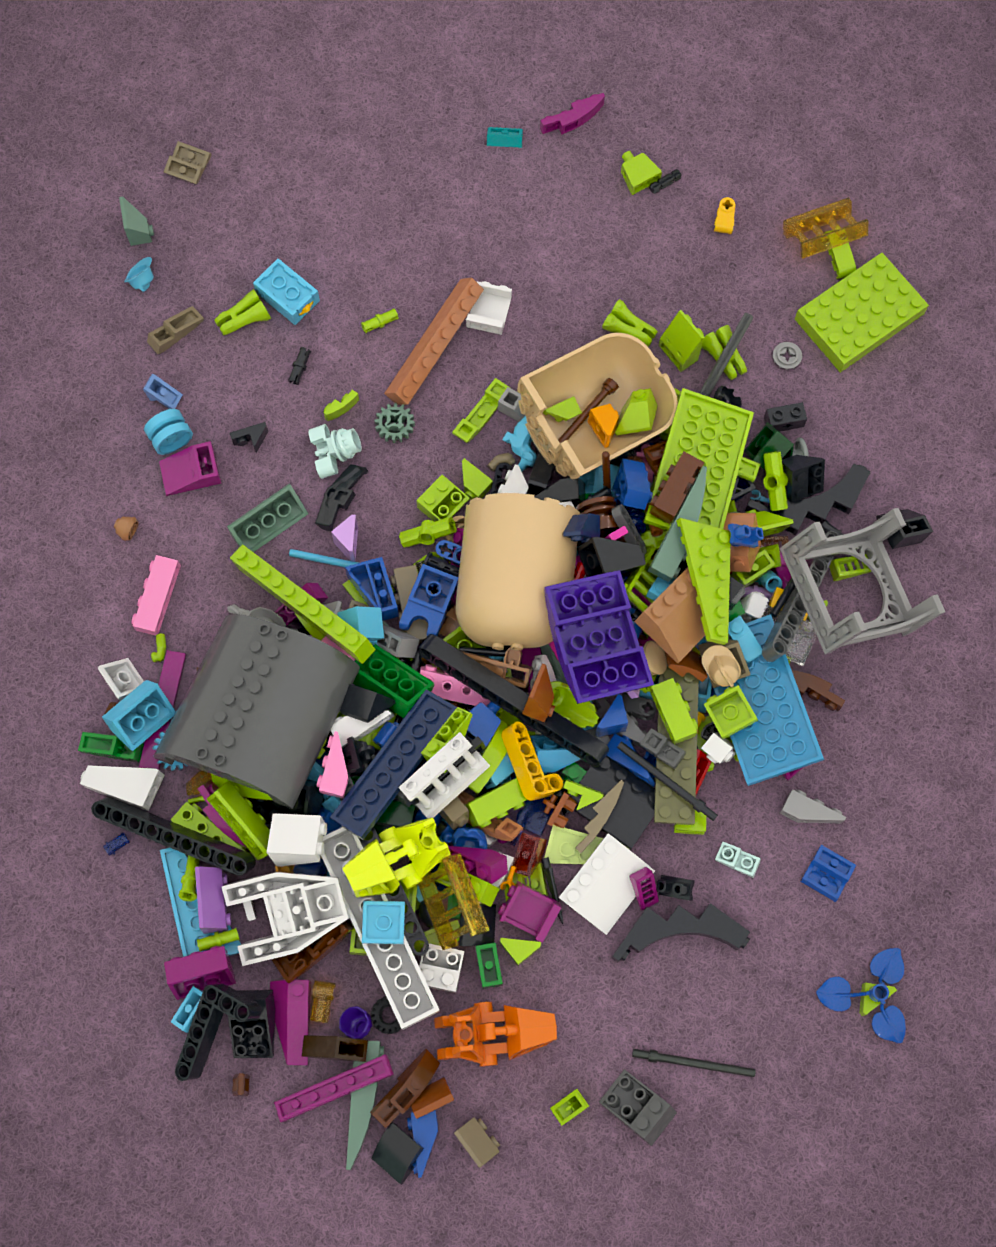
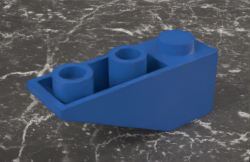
(424, 1133)

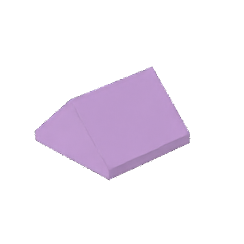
(346, 537)

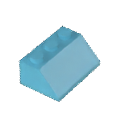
(139, 714)

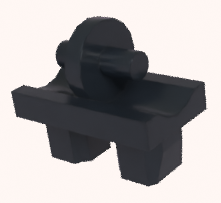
(360, 755)
(675, 887)

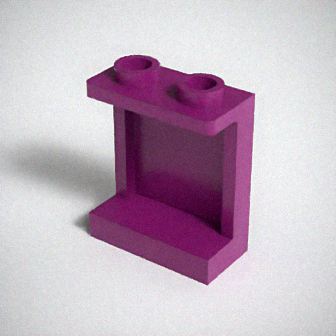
(529, 910)

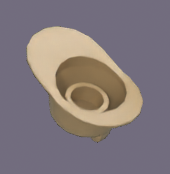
(721, 665)

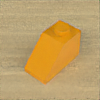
(603, 422)

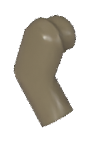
(501, 458)

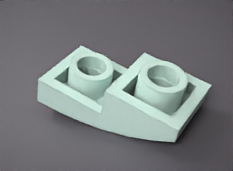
(738, 859)

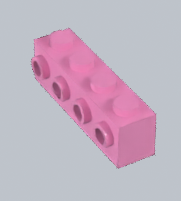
(450, 688)

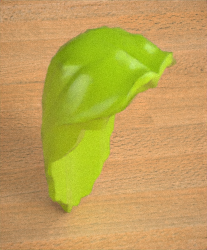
(566, 705)

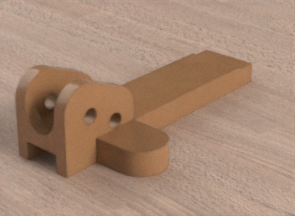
(511, 660)

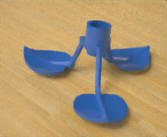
(889, 967)

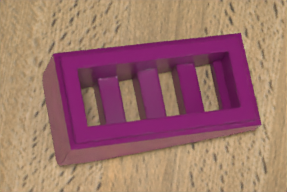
(639, 876)

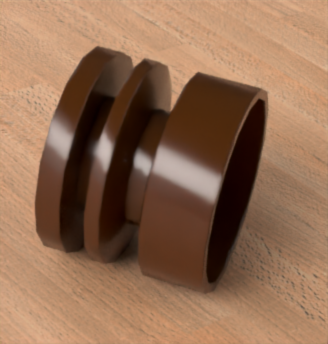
(603, 507)

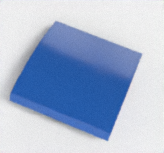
(833, 866)

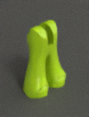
(246, 311)
(624, 321)
(714, 347)

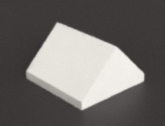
(121, 677)

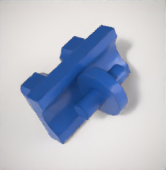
(744, 535)

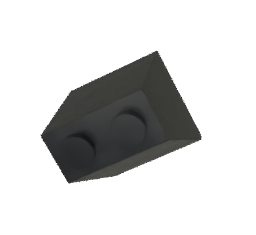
(608, 555)

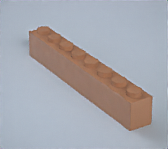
(434, 341)

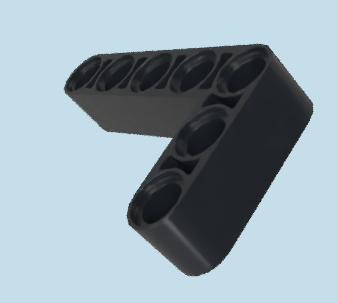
(212, 1005)

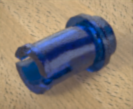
(115, 844)

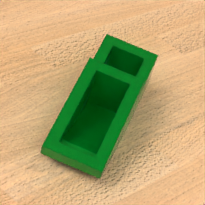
(108, 746)

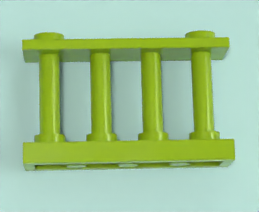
(632, 581)

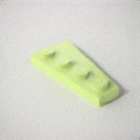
(562, 846)

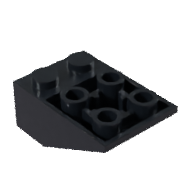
(255, 1037)

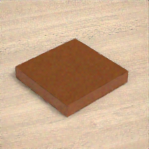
(432, 1097)

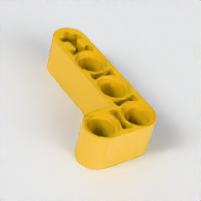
(526, 764)

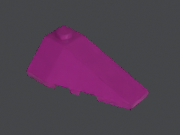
(292, 1017)

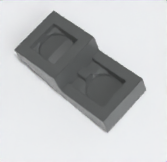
(662, 748)

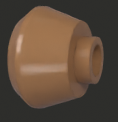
(126, 527)

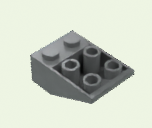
(638, 1107)

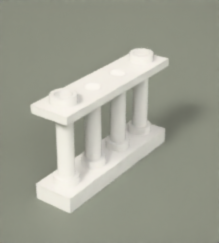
(453, 784)

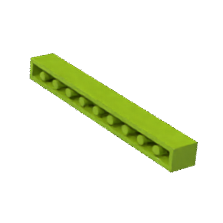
(303, 604)

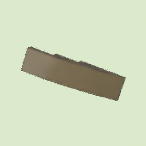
(604, 809)

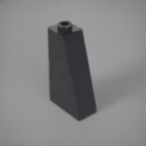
(540, 476)

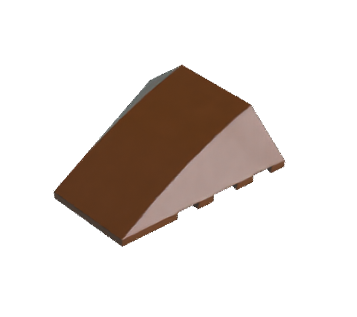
(296, 964)

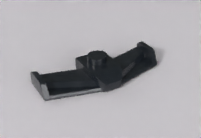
(339, 496)

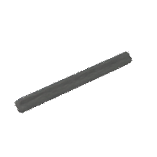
(726, 354)

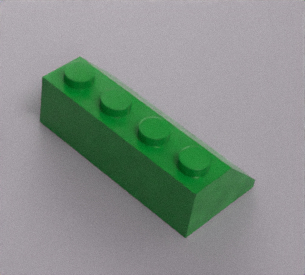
(393, 679)

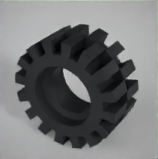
(376, 1017)

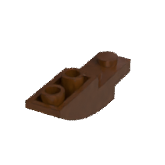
(817, 689)
(407, 1090)

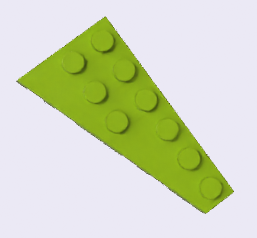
(710, 573)

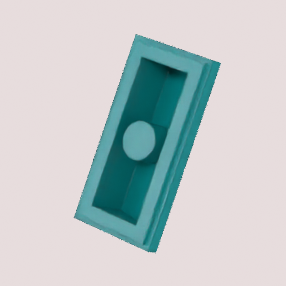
(504, 137)

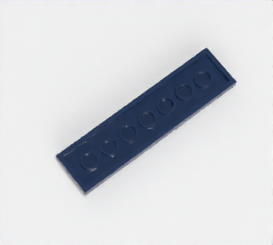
(392, 765)

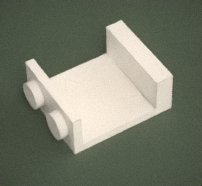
(490, 309)

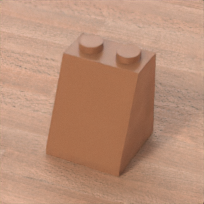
(742, 557)

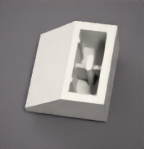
(442, 967)

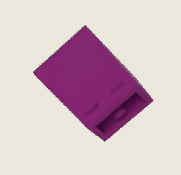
(190, 469)

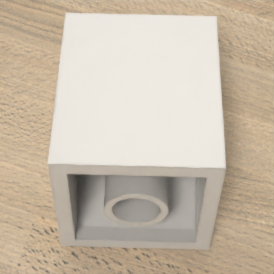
(296, 839)

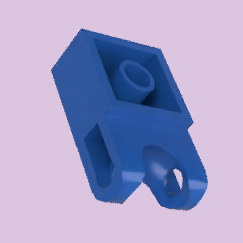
(429, 606)

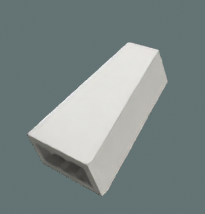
(125, 784)

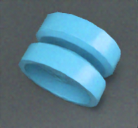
(168, 431)

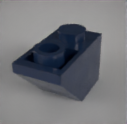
(583, 527)

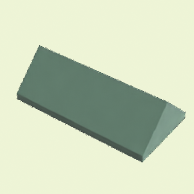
(268, 519)

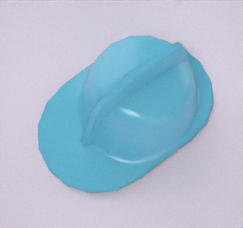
(140, 275)

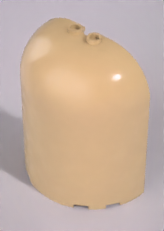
(582, 376)
(507, 558)

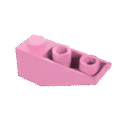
(335, 775)

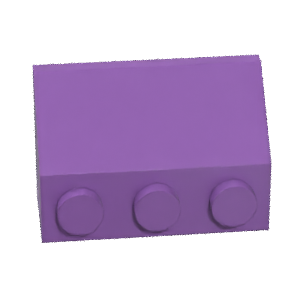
(210, 899)

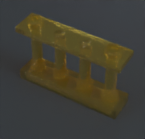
(822, 216)
(466, 898)

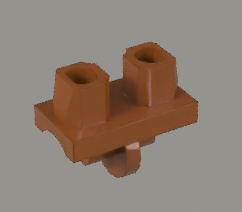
(557, 818)

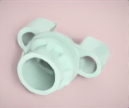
(338, 444)

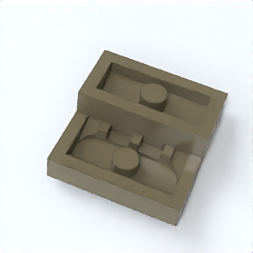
(187, 163)

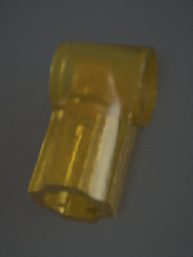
(322, 998)

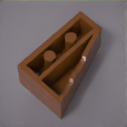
(675, 487)

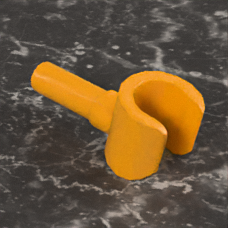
(509, 879)

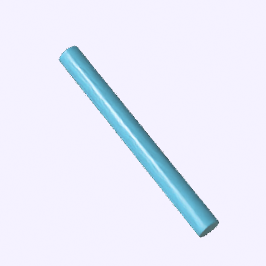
(320, 558)

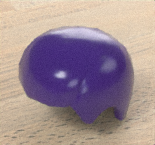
(355, 1022)

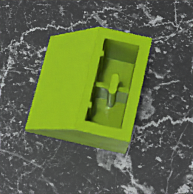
(441, 500)

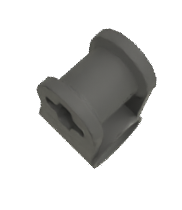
(637, 705)

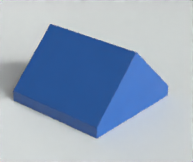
(614, 720)

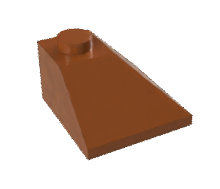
(541, 697)

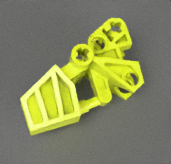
(371, 869)

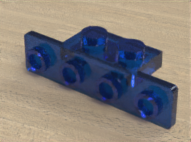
(533, 818)

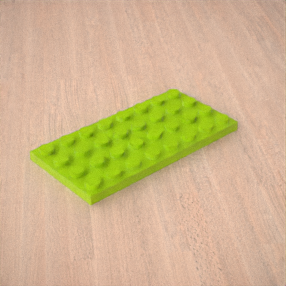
(714, 435)

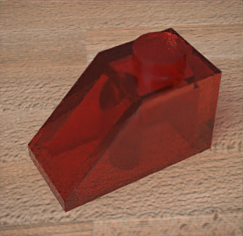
(528, 854)

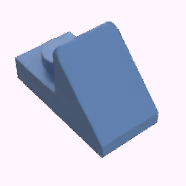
(162, 392)

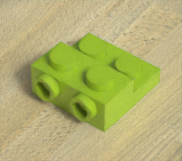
(730, 711)

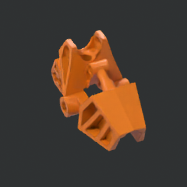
(473, 1026)

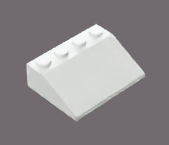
(603, 884)

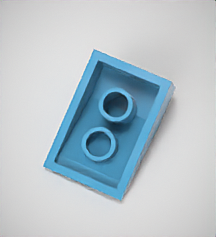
(551, 755)

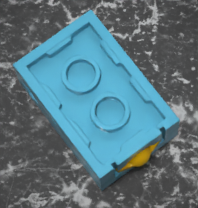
(286, 291)

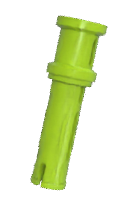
(188, 880)

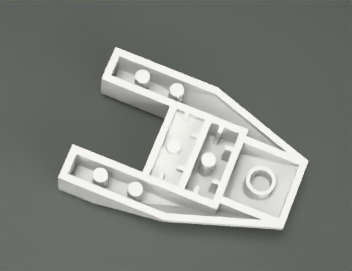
(298, 910)

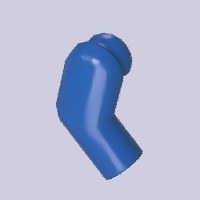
(447, 834)

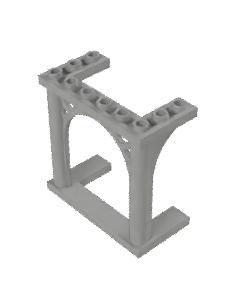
(813, 544)

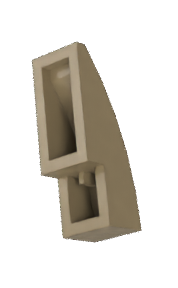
(174, 329)

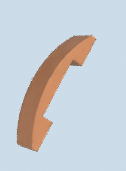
(499, 829)

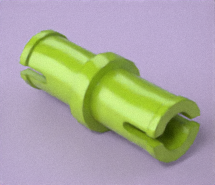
(379, 320)
(218, 939)

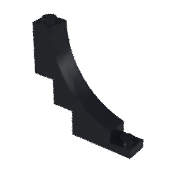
(816, 508)
(653, 928)

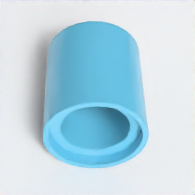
(777, 582)

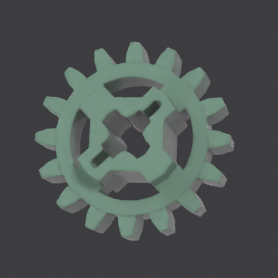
(393, 430)

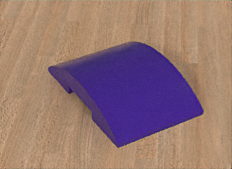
(596, 637)

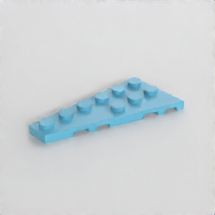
(186, 912)

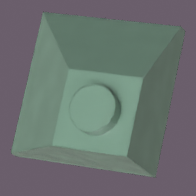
(135, 224)

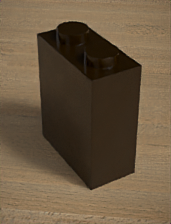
(334, 1048)

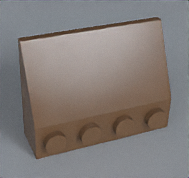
(674, 618)

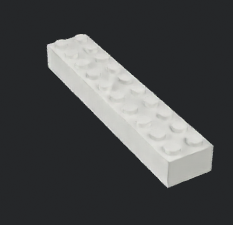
(392, 963)

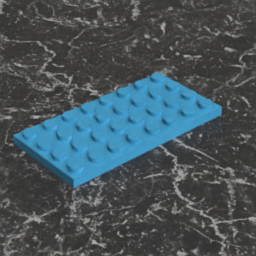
(783, 734)

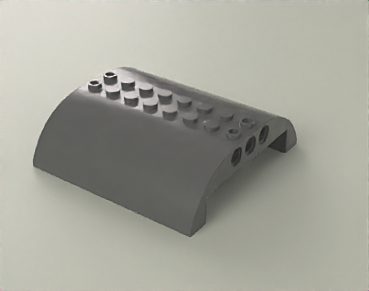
(259, 707)

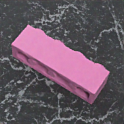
(156, 595)

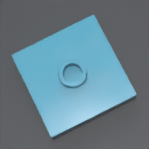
(383, 922)

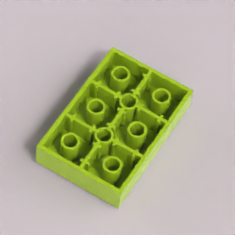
(861, 312)

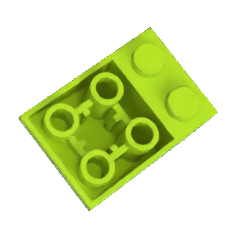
(682, 341)

